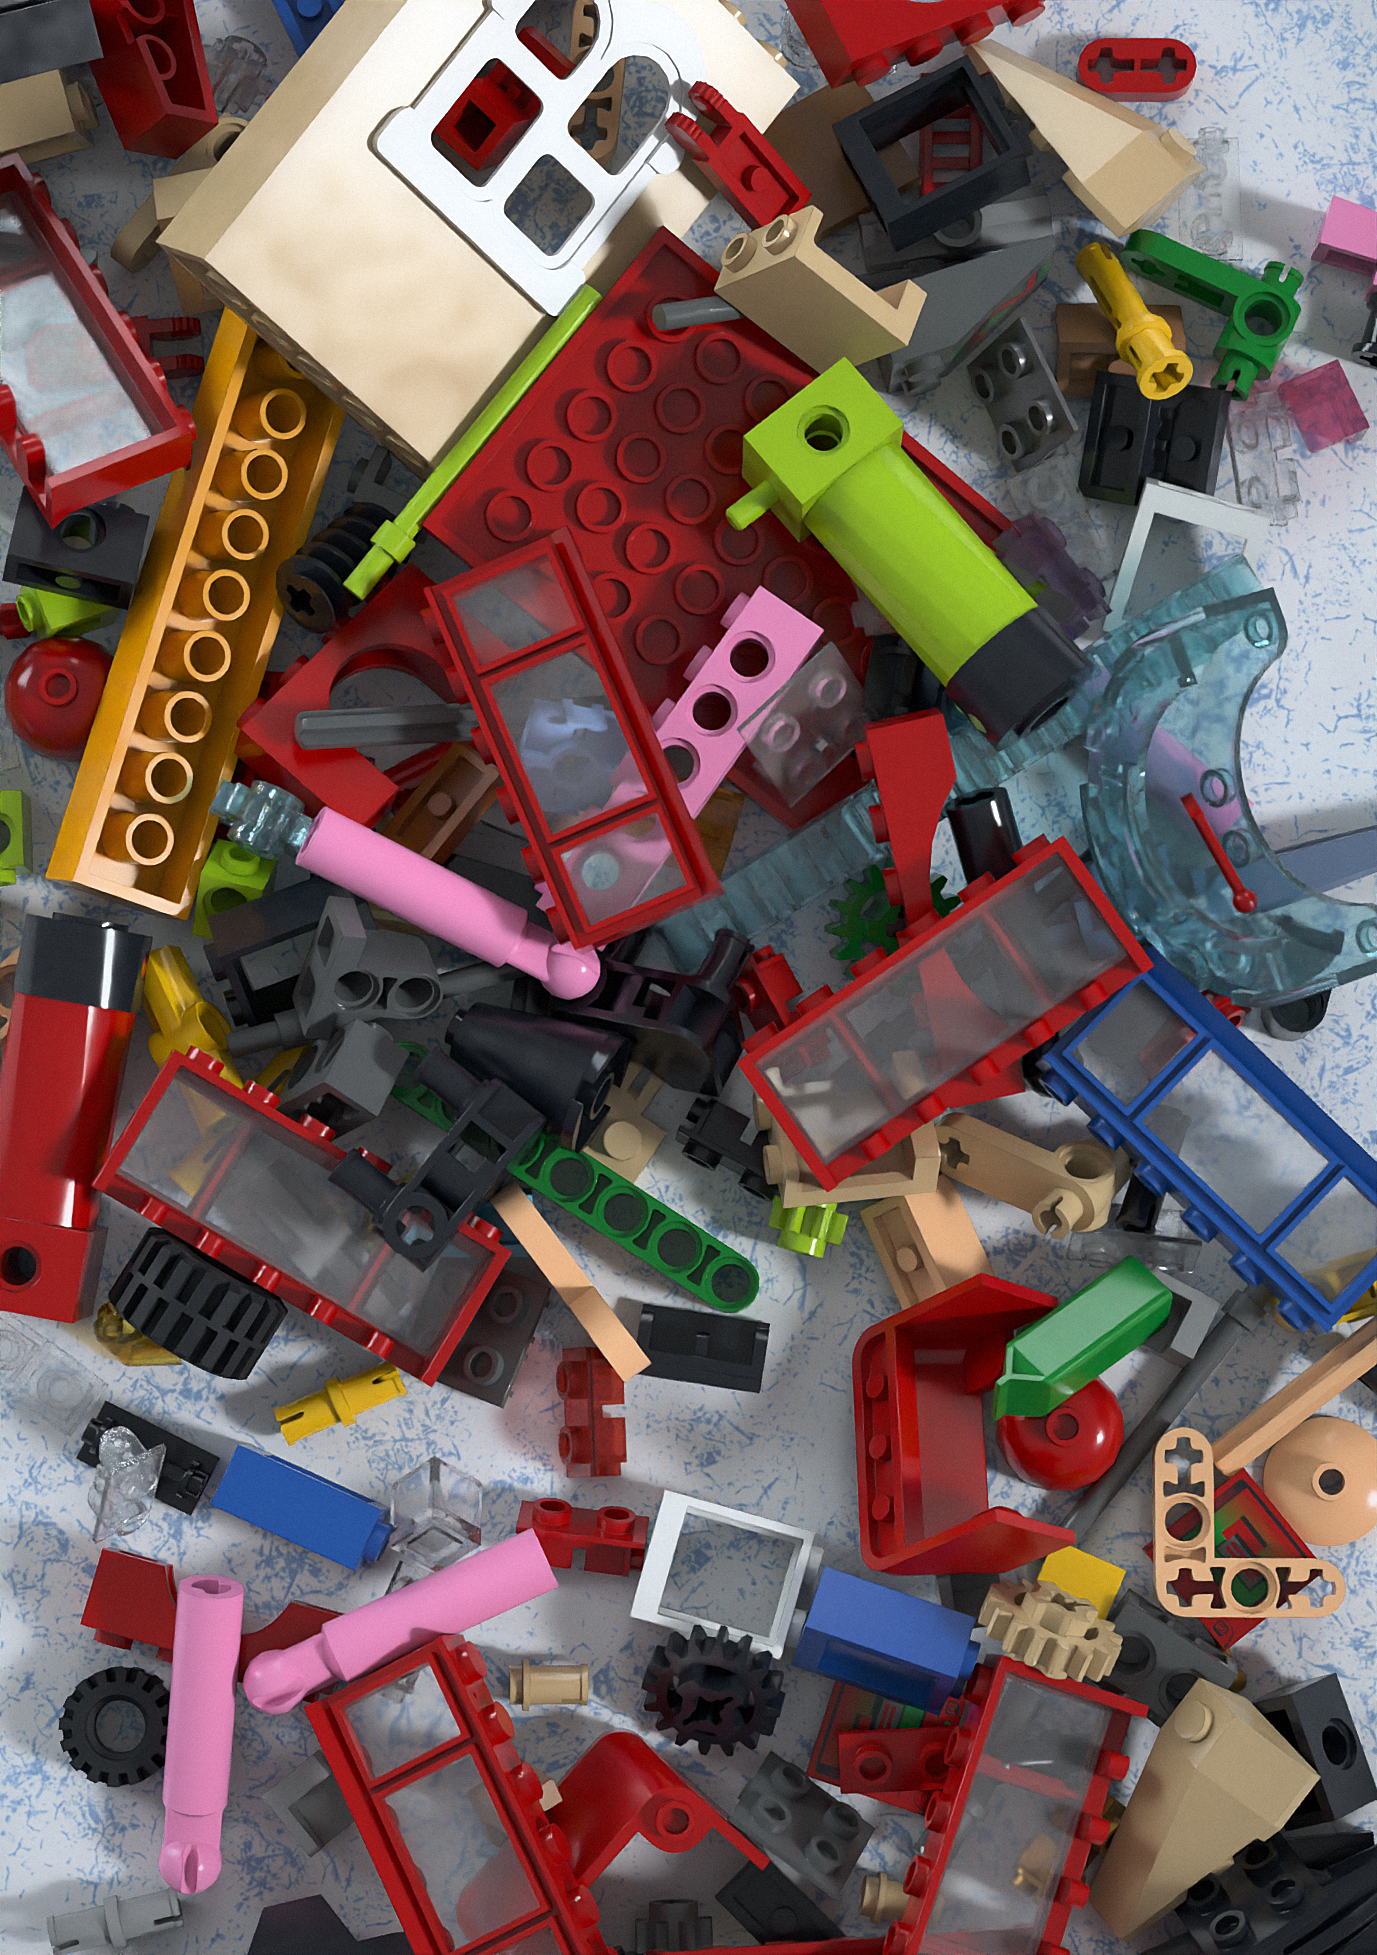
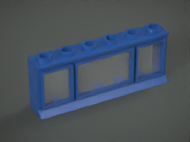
(1225, 1142)

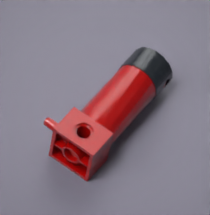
(60, 1103)

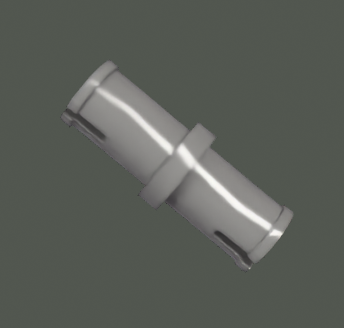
(115, 1922)

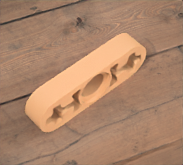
(607, 122)

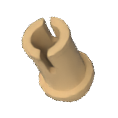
(547, 1684)
(882, 1898)

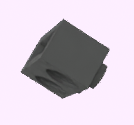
(344, 1077)
(1171, 1652)

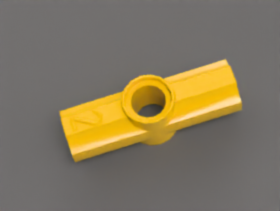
(181, 1013)

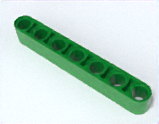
(592, 1201)

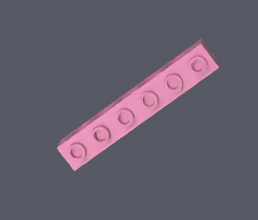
(788, 643)

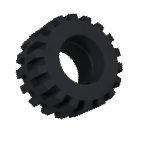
(196, 1306)

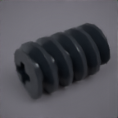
(313, 577)

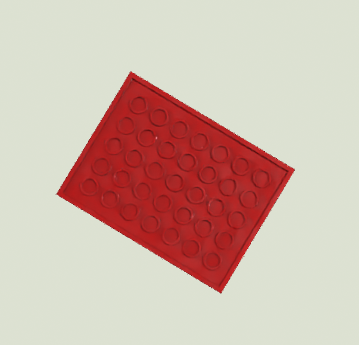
(641, 458)

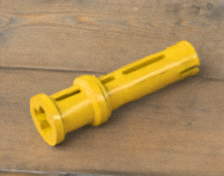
(1141, 336)

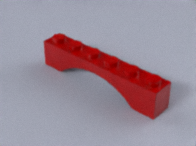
(912, 779)

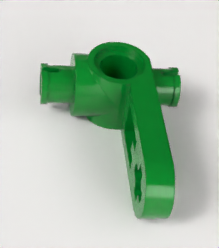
(1229, 292)

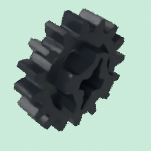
(713, 1690)

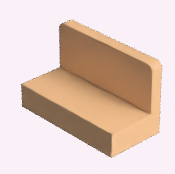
(925, 1242)

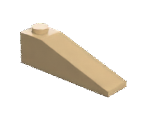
(1116, 158)
(1201, 1798)

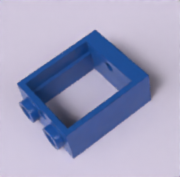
(303, 1507)
(886, 1642)

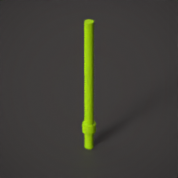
(395, 539)

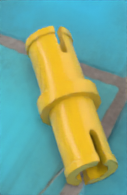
(339, 1401)

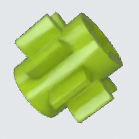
(807, 1227)

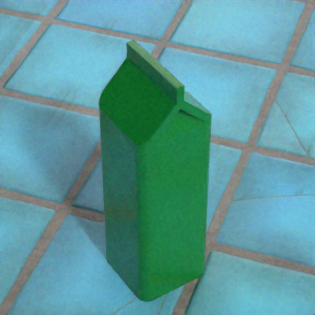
(1081, 1339)

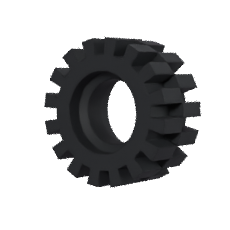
(80, 1726)

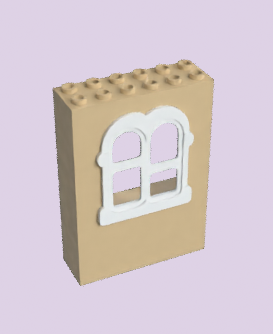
(395, 271)

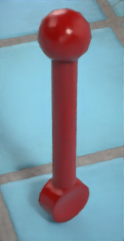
(1244, 899)

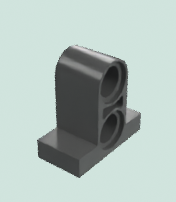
(362, 973)

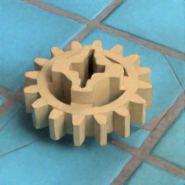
(1050, 1629)

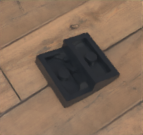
(1156, 439)

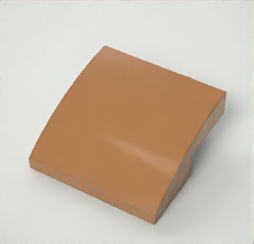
(809, 147)

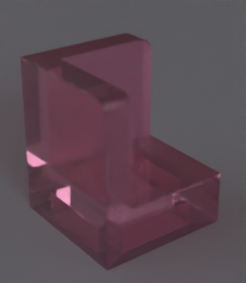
(1324, 407)

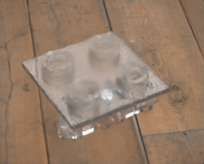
(808, 725)

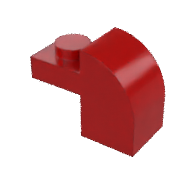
(498, 107)

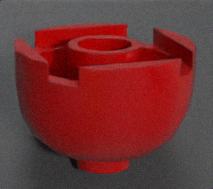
(56, 694)
(1068, 1444)

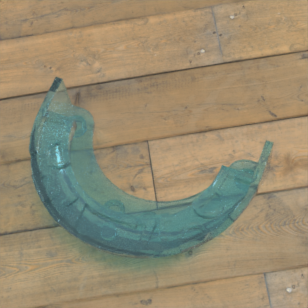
(1176, 729)

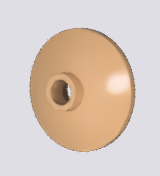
(1294, 1473)

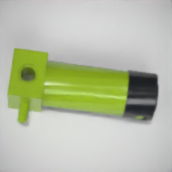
(909, 554)

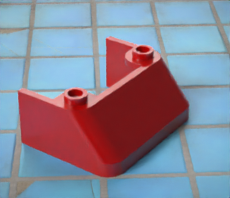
(924, 1435)
(631, 1788)

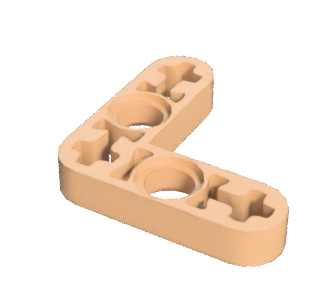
(570, 1281)
(1198, 1553)

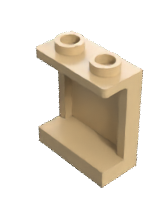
(811, 299)
(903, 1170)

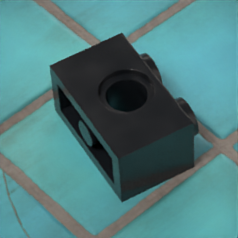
(96, 574)
(1321, 1729)

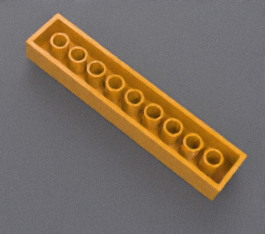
(197, 630)

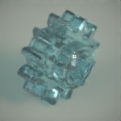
(262, 818)

